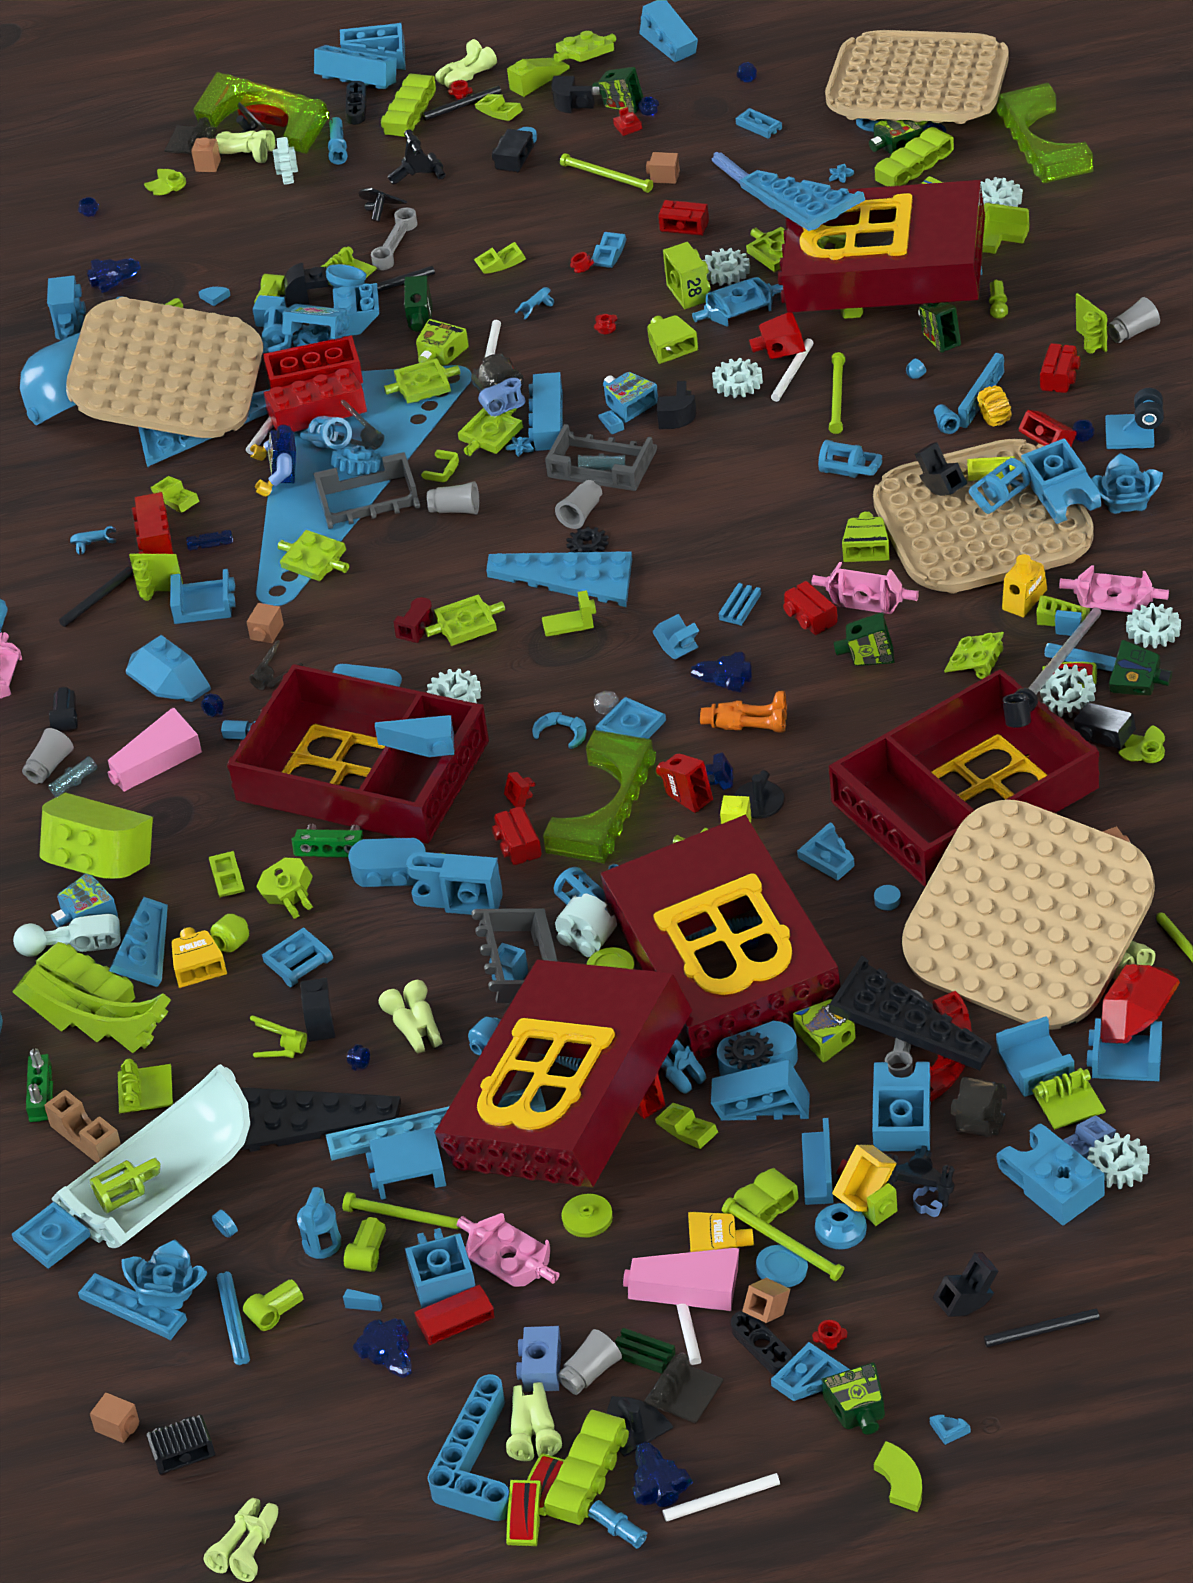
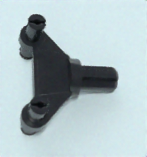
(416, 161)
(921, 1171)

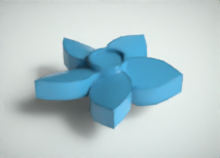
(841, 173)
(521, 445)

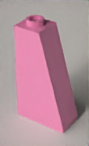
(154, 751)
(689, 1278)

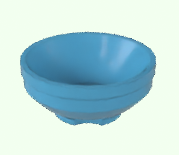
(345, 275)
(840, 1233)

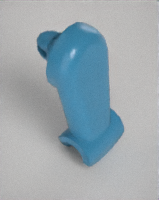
(540, 296)
(87, 538)

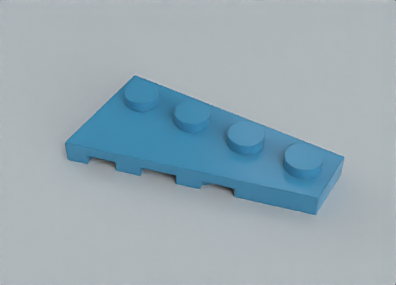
(143, 945)

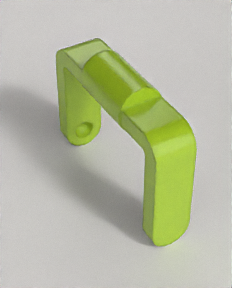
(448, 471)

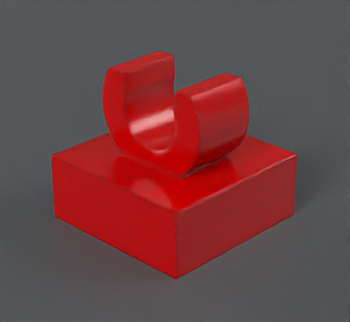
(627, 122)
(518, 789)

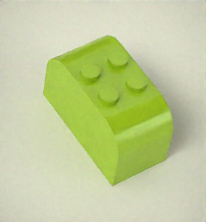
(94, 837)

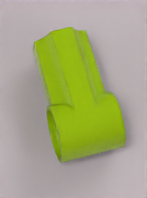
(272, 285)
(364, 1251)
(266, 1309)

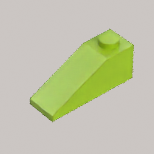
(531, 74)

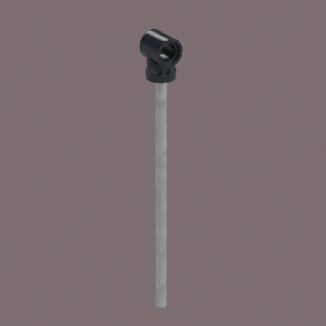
(1021, 703)

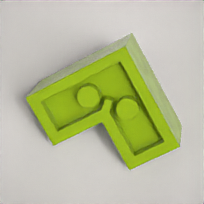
(1004, 224)

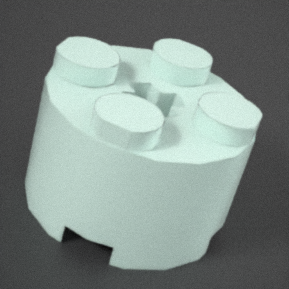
(585, 924)

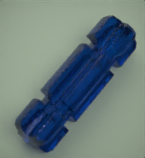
(209, 540)

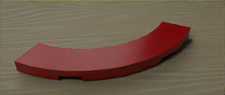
(945, 1070)

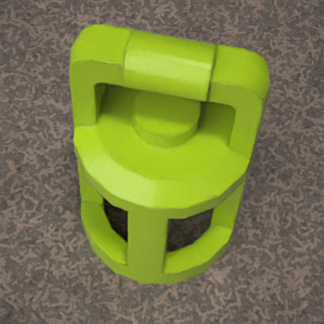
(131, 1179)

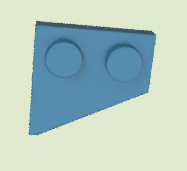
(827, 853)
(804, 1373)

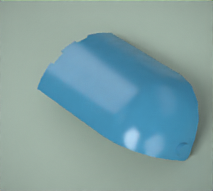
(45, 380)

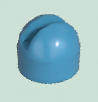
(915, 369)

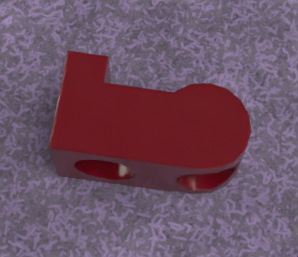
(413, 624)

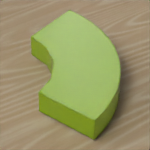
(902, 1476)

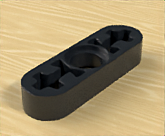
(351, 106)
(760, 1331)

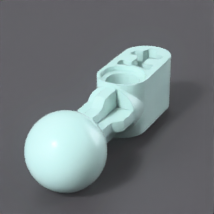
(83, 933)

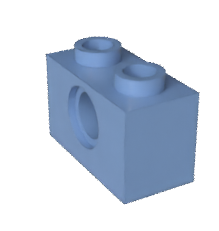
(540, 1357)

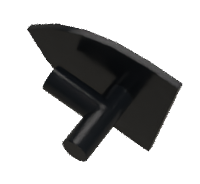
(254, 123)
(379, 199)
(641, 1421)

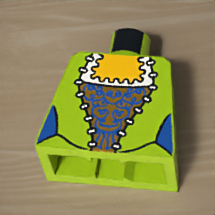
(823, 1031)

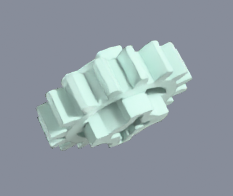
(285, 160)
(1001, 192)
(727, 266)
(737, 378)
(1153, 625)
(456, 686)
(1068, 691)
(1120, 1159)

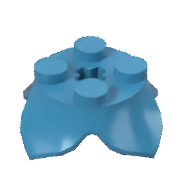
(1126, 486)
(164, 1279)

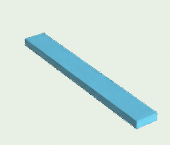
(356, 1140)

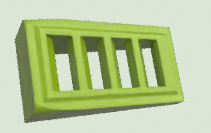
(1048, 606)

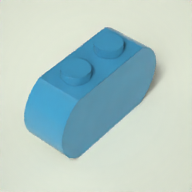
(383, 861)
(779, 1034)

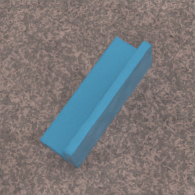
(817, 1166)

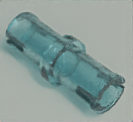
(600, 462)
(72, 776)

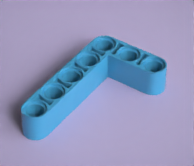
(450, 1475)

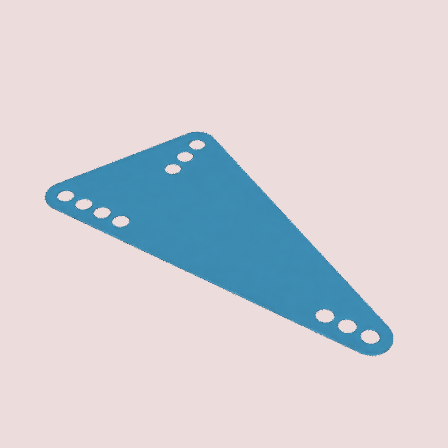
(297, 505)

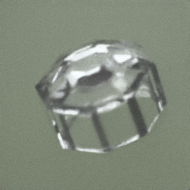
(605, 701)

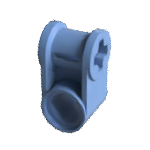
(503, 397)

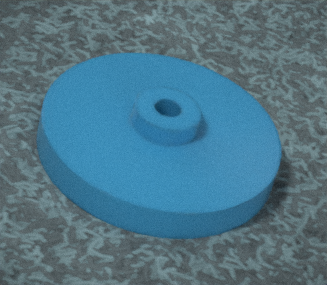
(781, 1266)

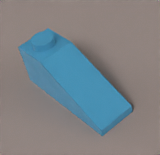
(419, 736)

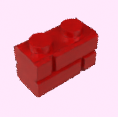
(683, 217)
(1059, 368)
(1045, 428)
(810, 608)
(516, 836)

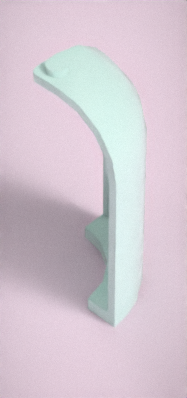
(189, 1142)

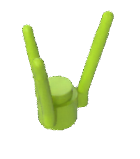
(291, 1040)

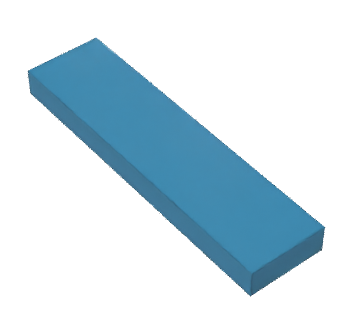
(989, 377)
(124, 1303)

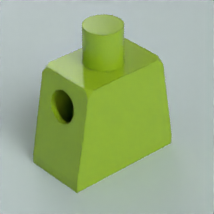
(671, 338)

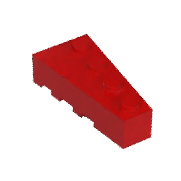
(152, 524)

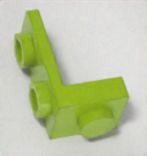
(571, 621)
(881, 1204)

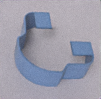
(925, 1209)

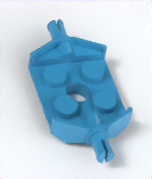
(726, 304)

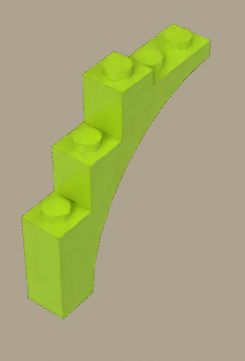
(65, 1006)

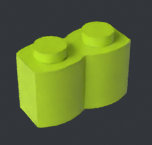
(768, 1195)

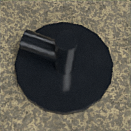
(764, 796)

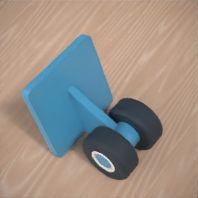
(1138, 428)

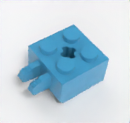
(65, 306)
(439, 1267)

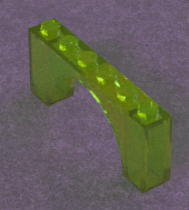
(225, 92)
(1049, 159)
(594, 834)

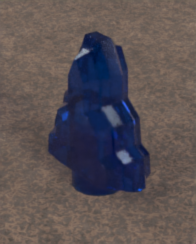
(110, 272)
(725, 672)
(386, 1346)
(657, 1478)

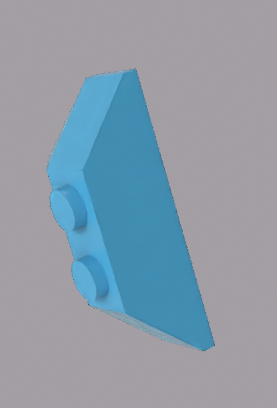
(167, 671)

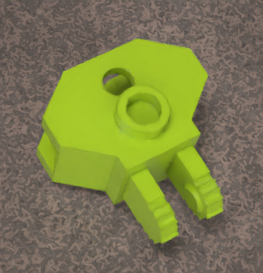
(287, 886)

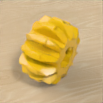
(994, 405)

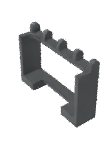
(394, 467)
(621, 477)
(511, 920)

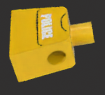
(1023, 586)
(196, 957)
(716, 1232)

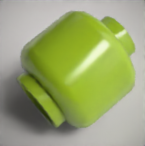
(230, 932)

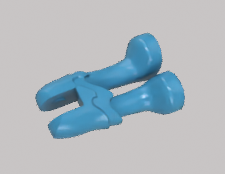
(683, 1060)

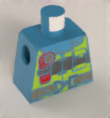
(629, 395)
(83, 899)

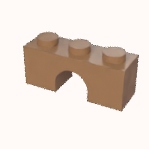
(70, 1120)

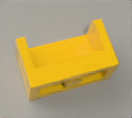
(863, 1175)

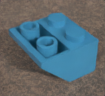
(360, 303)

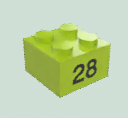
(686, 275)

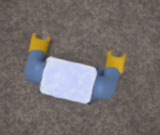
(280, 456)

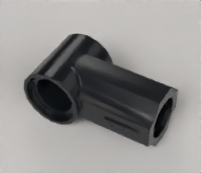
(64, 714)

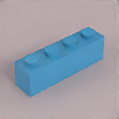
(355, 66)
(547, 410)

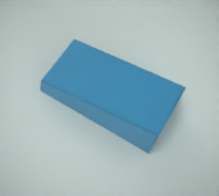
(611, 422)
(362, 1301)

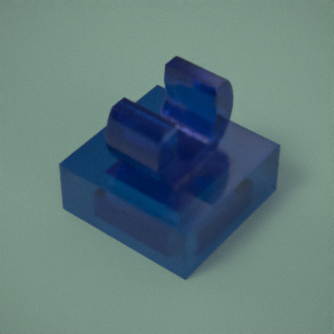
(720, 771)

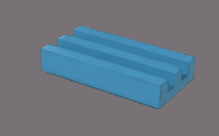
(758, 123)
(735, 603)

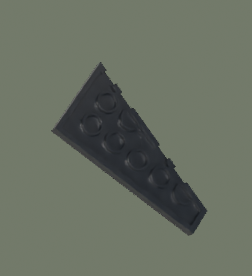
(899, 1012)
(303, 1116)

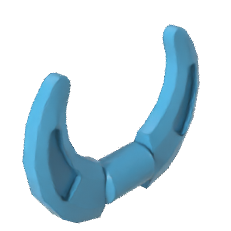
(576, 725)

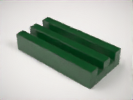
(645, 1347)

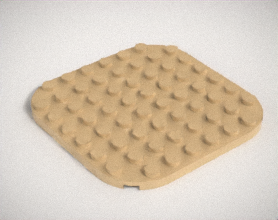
(917, 76)
(165, 368)
(956, 545)
(1028, 913)

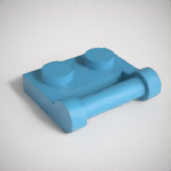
(293, 951)

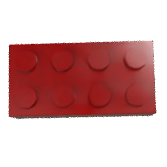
(311, 360)
(321, 396)

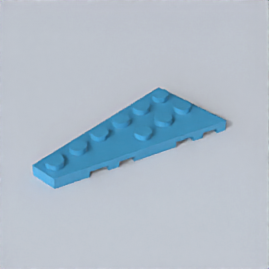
(804, 202)
(162, 445)
(600, 573)

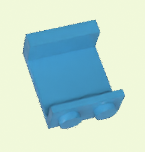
(1032, 1055)
(1130, 1061)
(404, 1158)

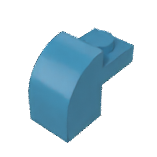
(676, 637)

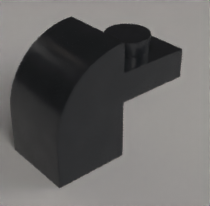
(569, 96)
(300, 280)
(676, 410)
(938, 475)
(317, 1009)
(967, 1292)

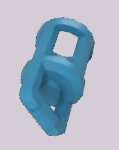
(272, 335)
(324, 432)
(855, 463)
(996, 488)
(578, 885)
(315, 1219)

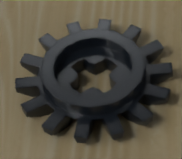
(598, 539)
(736, 1052)

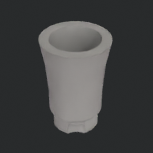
(1133, 321)
(454, 499)
(577, 506)
(47, 755)
(589, 1362)

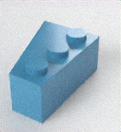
(667, 30)
(379, 40)
(760, 1092)

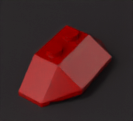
(1135, 1001)

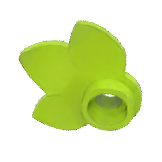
(168, 181)
(1145, 748)

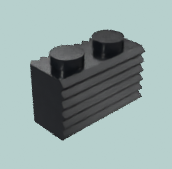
(513, 150)
(1105, 725)
(180, 1444)

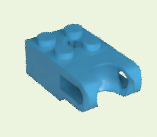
(1060, 479)
(455, 882)
(901, 1109)
(1053, 1175)

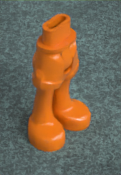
(738, 715)

